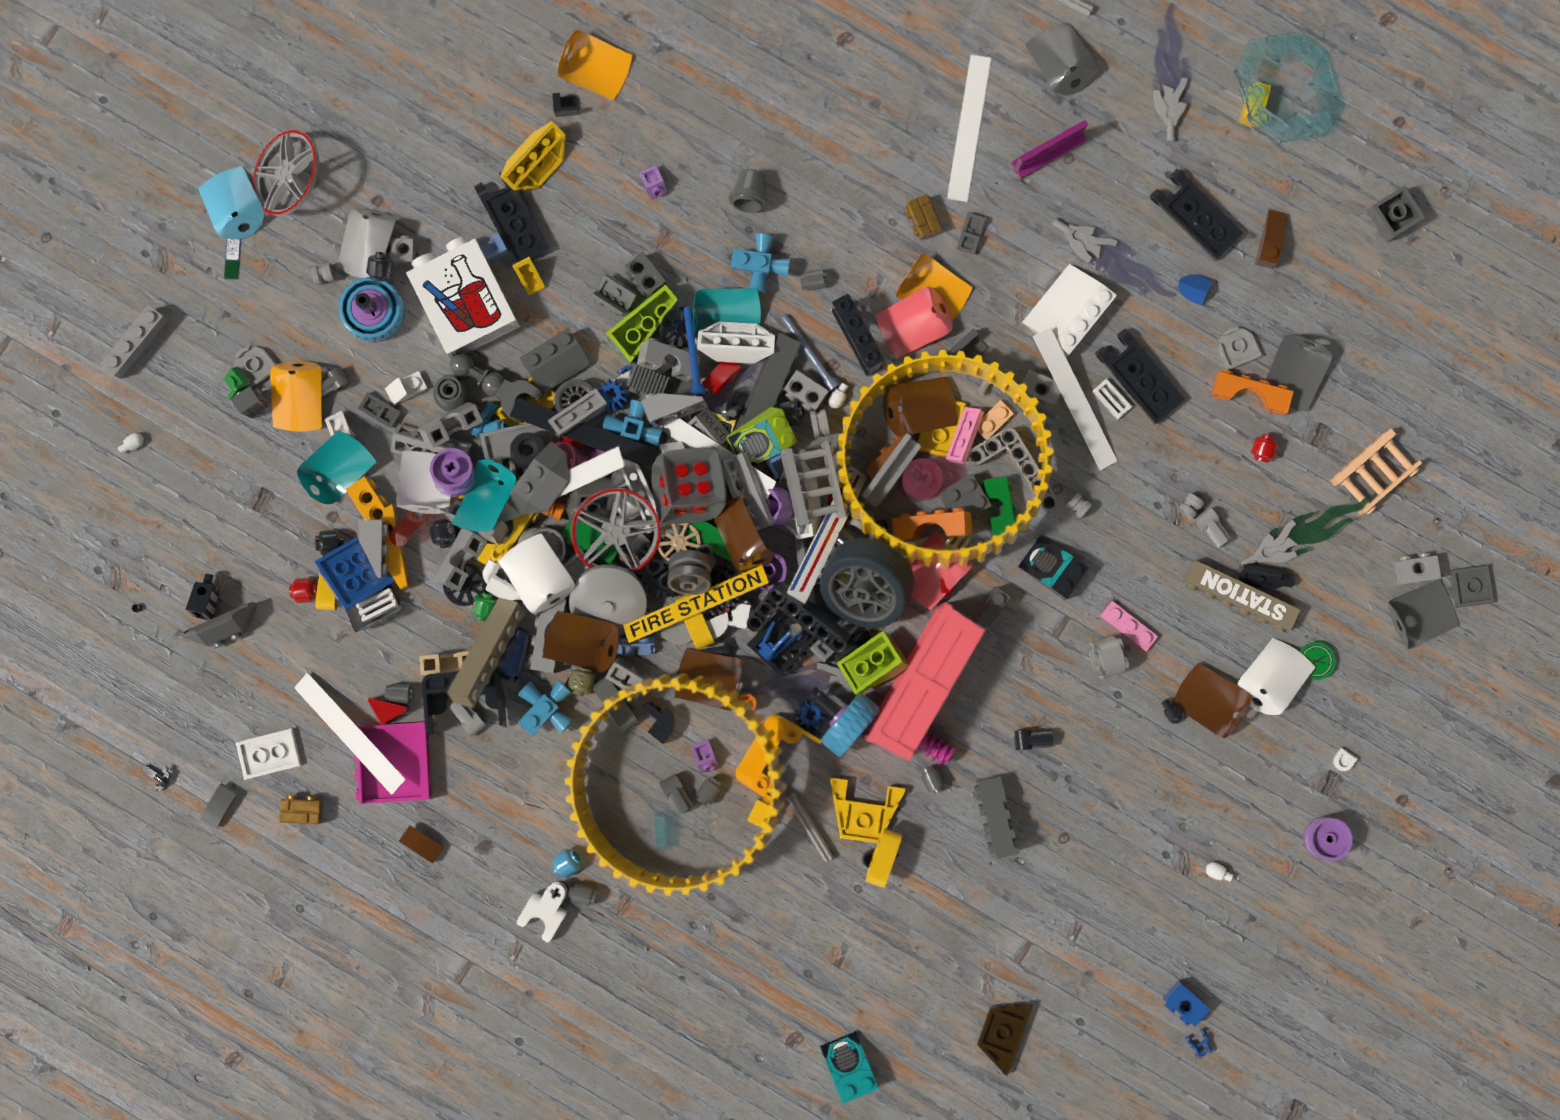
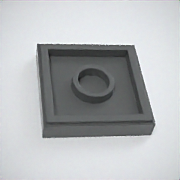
(1471, 586)

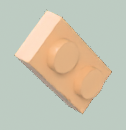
(994, 420)

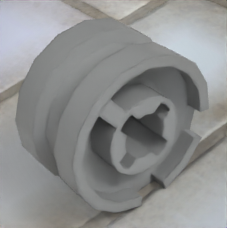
(819, 423)

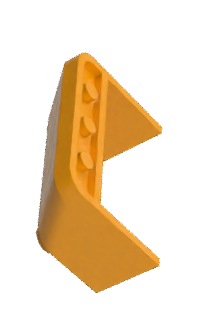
(753, 762)

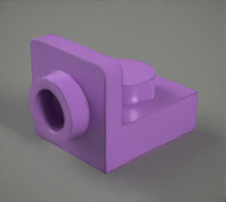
(653, 182)
(704, 756)

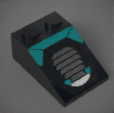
(1053, 567)

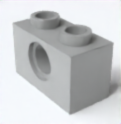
(1052, 391)
(1405, 569)

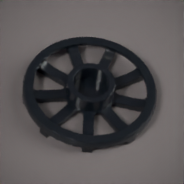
(676, 328)
(467, 586)

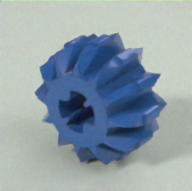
(618, 390)
(807, 721)

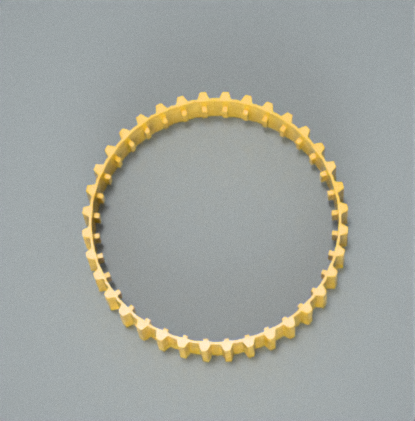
(958, 364)
(598, 842)

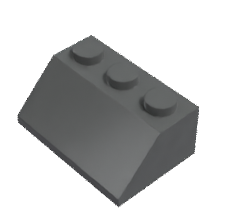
(555, 361)

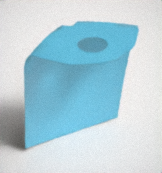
(232, 193)

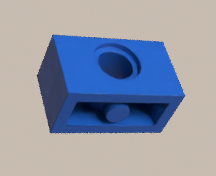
(1196, 1009)

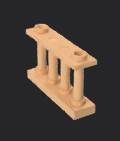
(1371, 453)

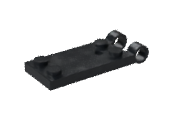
(1203, 222)
(515, 227)
(1147, 384)

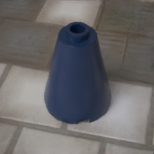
(514, 657)

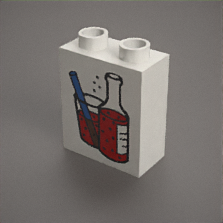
(462, 297)

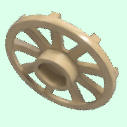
(678, 541)

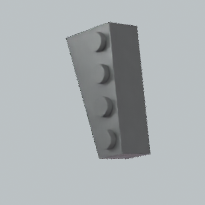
(996, 817)

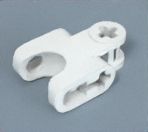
(547, 908)

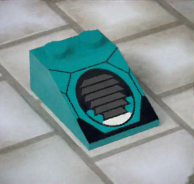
(849, 1067)

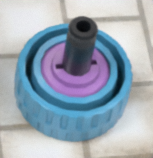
(371, 309)
(846, 721)

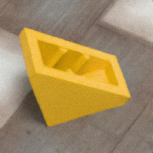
(528, 276)

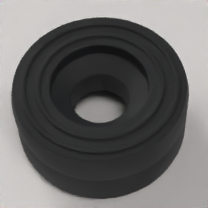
(521, 441)

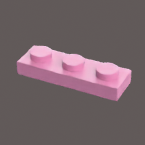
(964, 435)
(1128, 626)

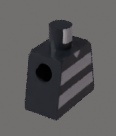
(203, 598)

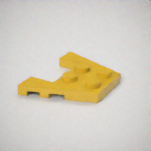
(863, 820)

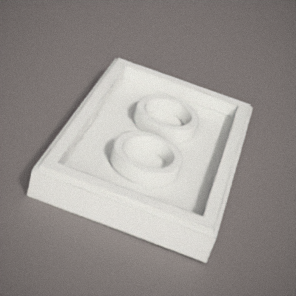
(268, 754)

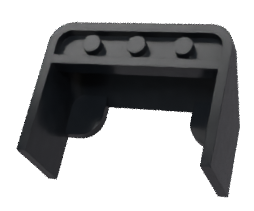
(435, 697)

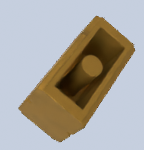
(923, 217)
(301, 811)

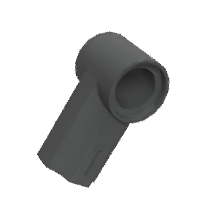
(334, 381)
(675, 791)

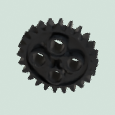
(648, 576)

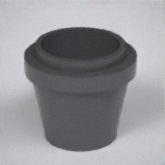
(749, 191)
(461, 392)

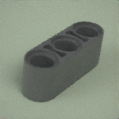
(622, 716)

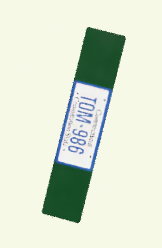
(232, 256)

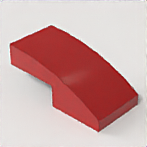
(720, 375)

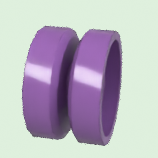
(452, 472)
(1338, 834)

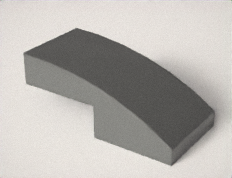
(971, 233)
(379, 410)
(218, 806)

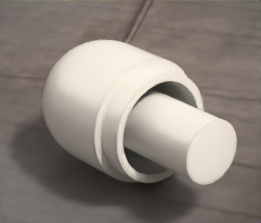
(838, 397)
(131, 442)
(1218, 872)

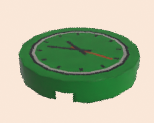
(1321, 657)

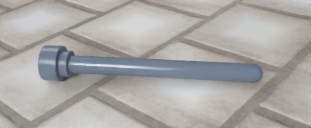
(830, 382)

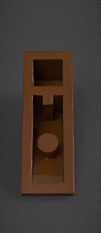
(1271, 240)

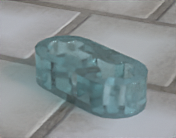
(660, 832)

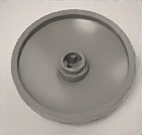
(609, 595)

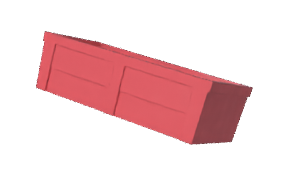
(925, 683)

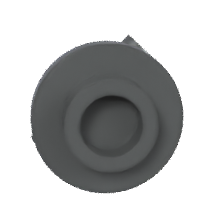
(729, 411)

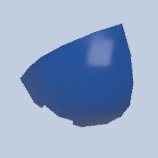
(1194, 288)

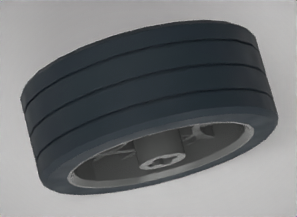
(867, 583)

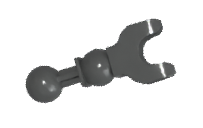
(494, 383)

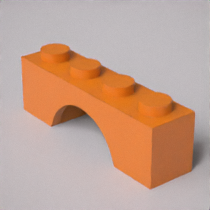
(1275, 399)
(954, 524)

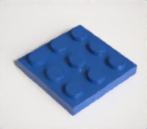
(351, 574)

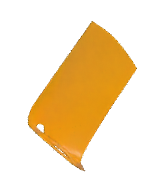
(594, 65)
(929, 273)
(296, 396)

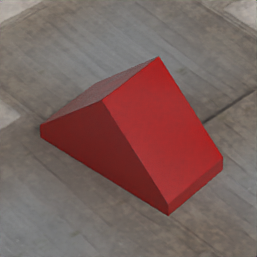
(386, 711)

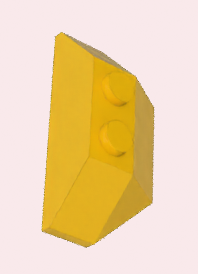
(535, 158)

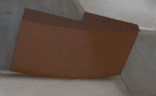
(421, 844)

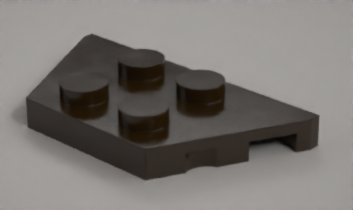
(1003, 1033)

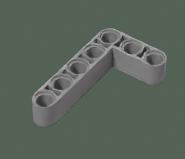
(1019, 464)

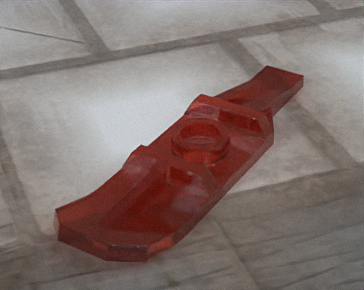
(406, 528)

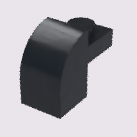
(664, 722)

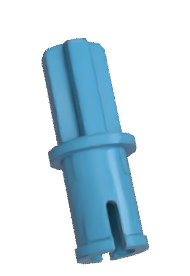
(486, 415)

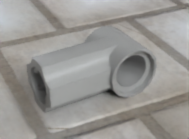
(1210, 524)
(469, 719)

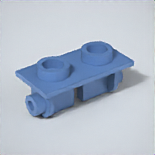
(645, 646)

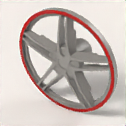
(288, 174)
(615, 529)

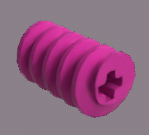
(936, 748)

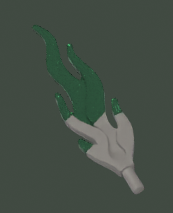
(1292, 534)

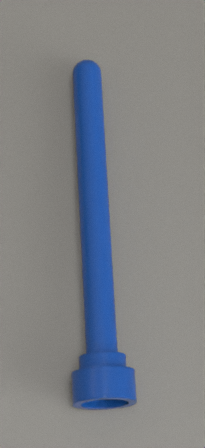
(697, 387)

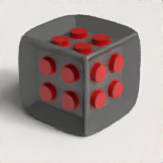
(688, 485)

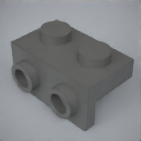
(614, 295)

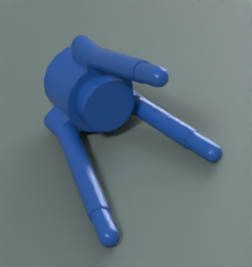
(770, 650)

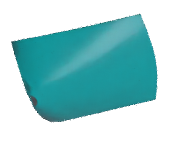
(726, 306)
(338, 463)
(486, 498)

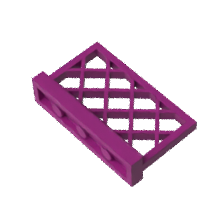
(1050, 150)

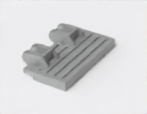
(497, 442)

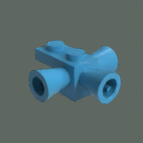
(759, 262)
(633, 427)
(544, 708)

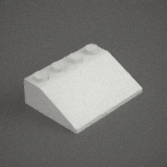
(1070, 307)

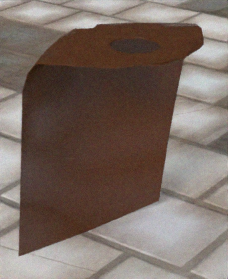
(924, 405)
(741, 536)
(578, 639)
(714, 669)
(1212, 700)

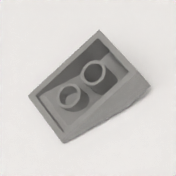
(669, 407)

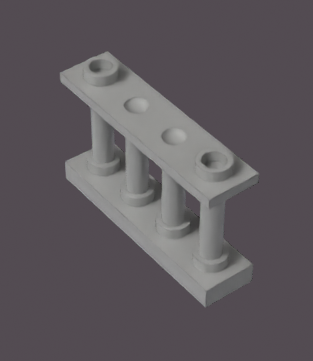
(799, 496)

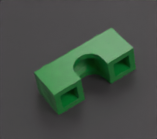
(998, 490)

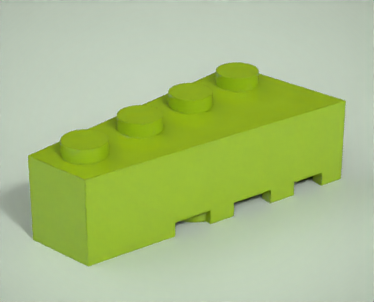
(641, 323)

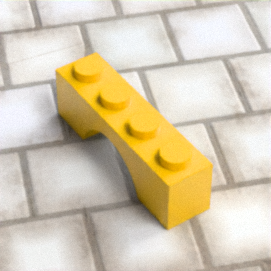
(520, 525)

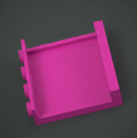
(408, 751)

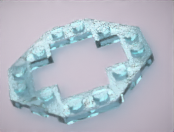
(1321, 81)

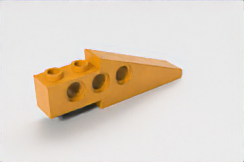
(396, 557)

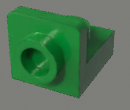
(236, 382)

